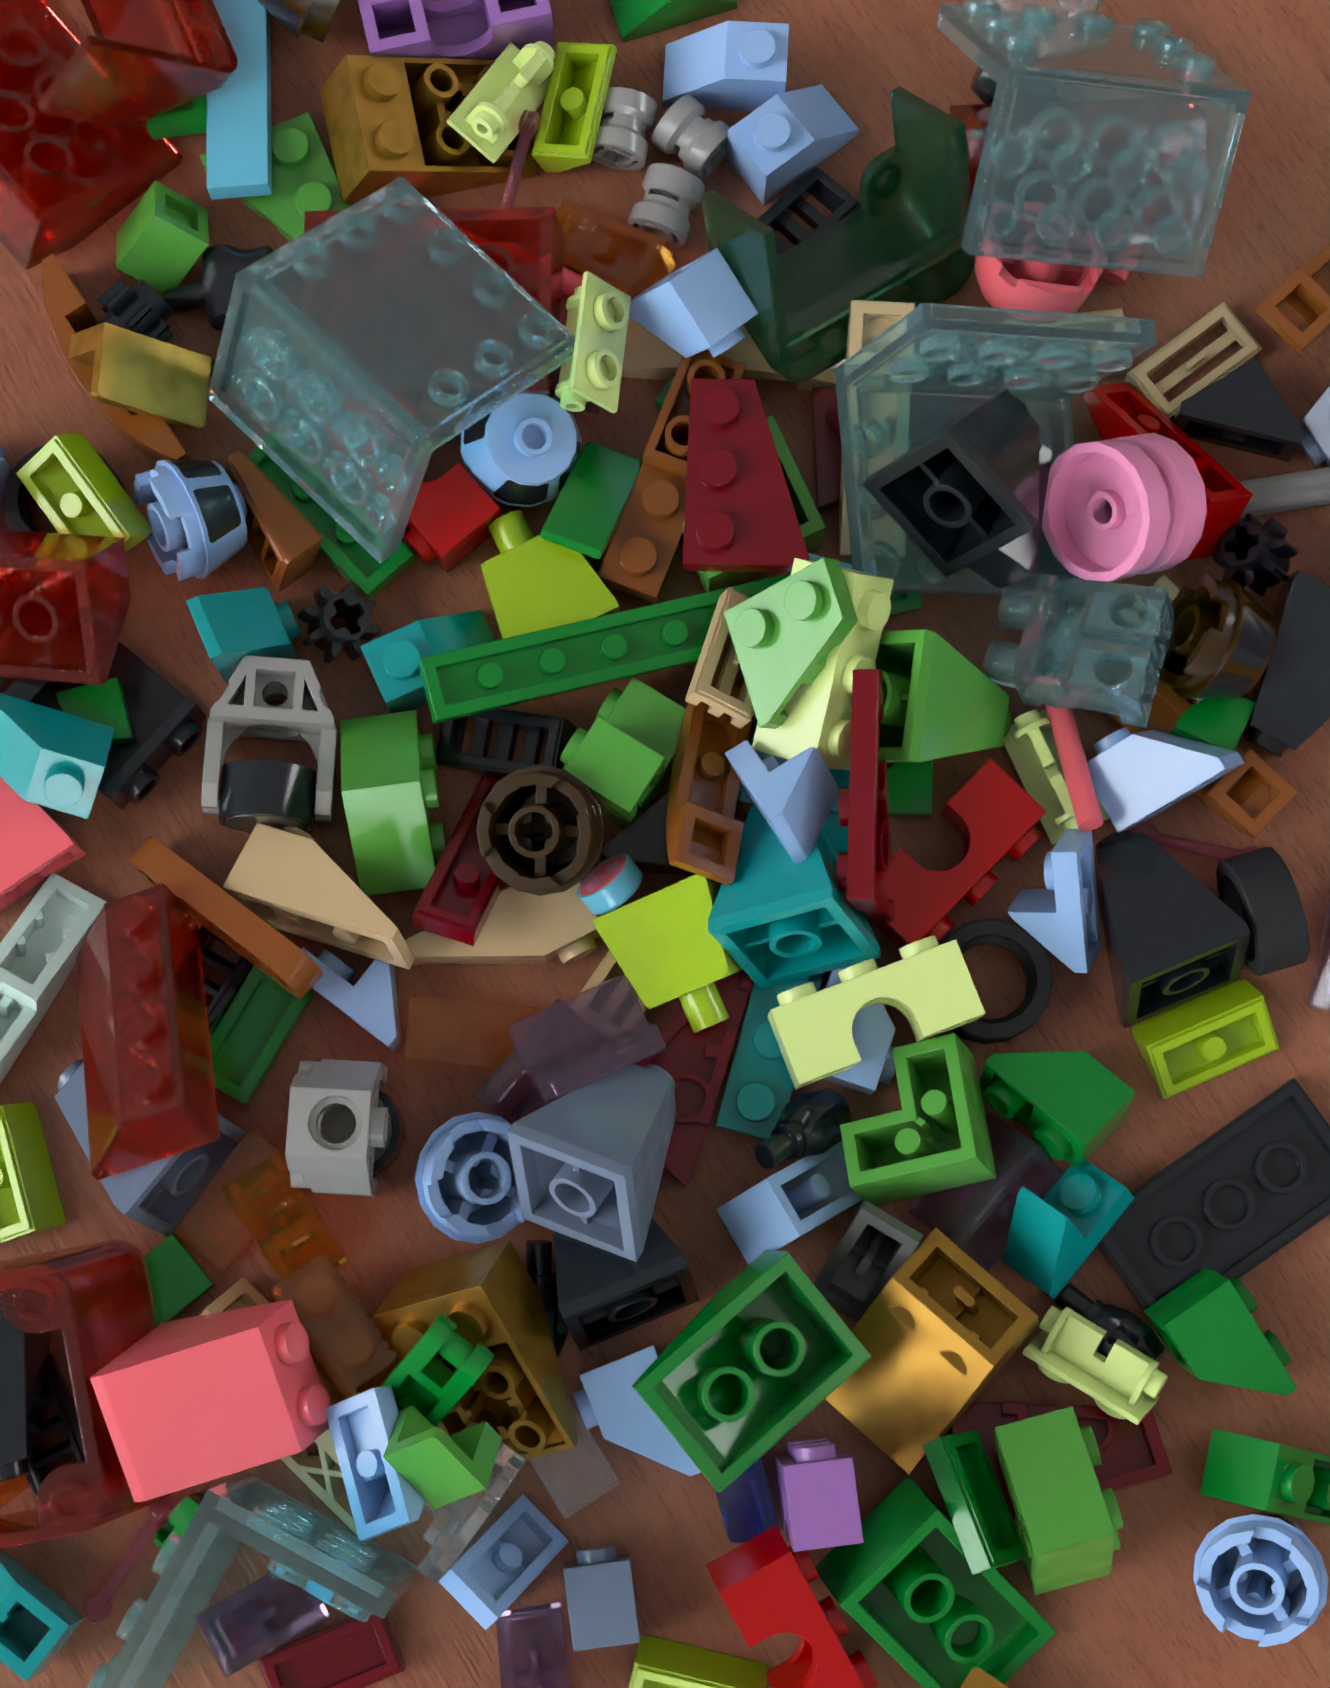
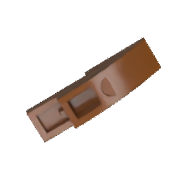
(655, 511)

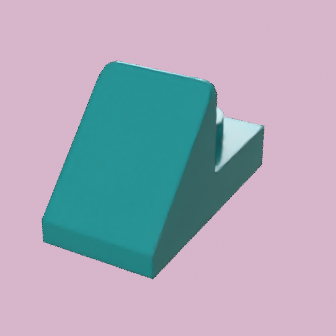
(1058, 1233)

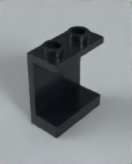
(160, 719)

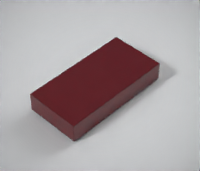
(336, 1657)

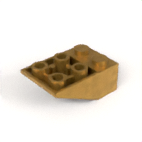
(391, 123)
(502, 1309)
(933, 1346)

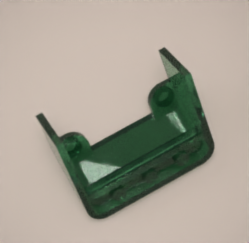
(890, 250)

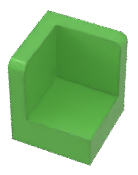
(162, 238)
(439, 1464)

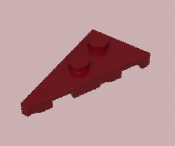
(865, 804)
(698, 1067)

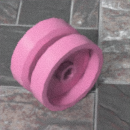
(1123, 507)

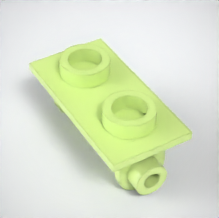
(494, 106)
(599, 323)
(1040, 770)
(1121, 1384)

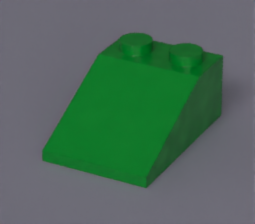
(750, 1367)
(922, 1601)

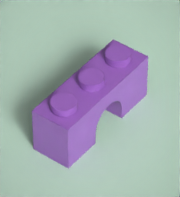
(454, 27)
(818, 1495)

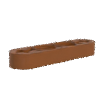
(228, 918)

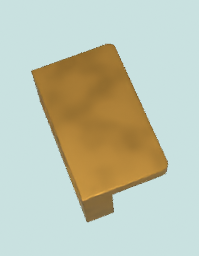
(144, 374)

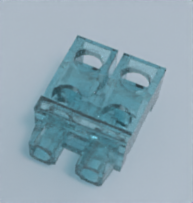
(1084, 645)

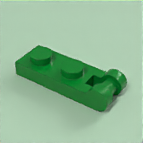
(426, 1381)

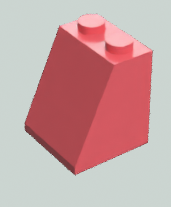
(211, 1398)

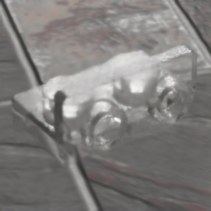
(460, 1520)

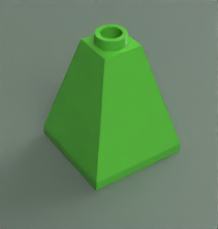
(935, 700)

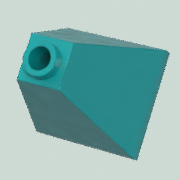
(786, 916)

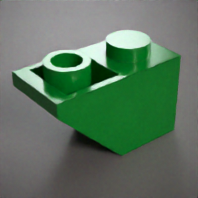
(1059, 1097)
(1216, 1337)
(1267, 1476)

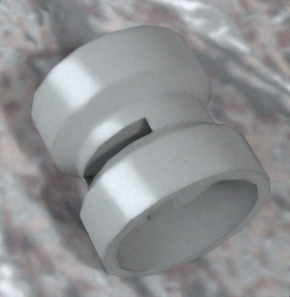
(623, 128)
(695, 139)
(667, 202)

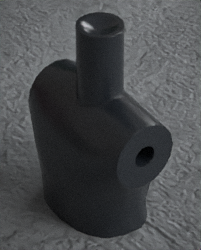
(218, 275)

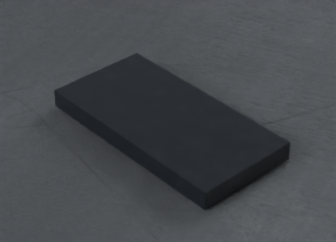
(1226, 1199)

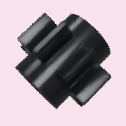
(137, 310)
(1255, 553)
(348, 606)

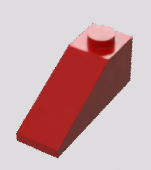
(1124, 411)

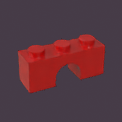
(450, 518)
(993, 821)
(771, 1595)

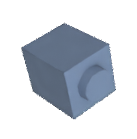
(601, 1599)

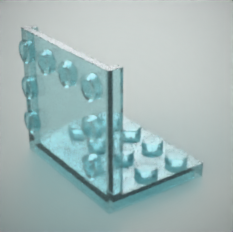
(1096, 140)
(374, 352)
(938, 369)
(302, 1549)

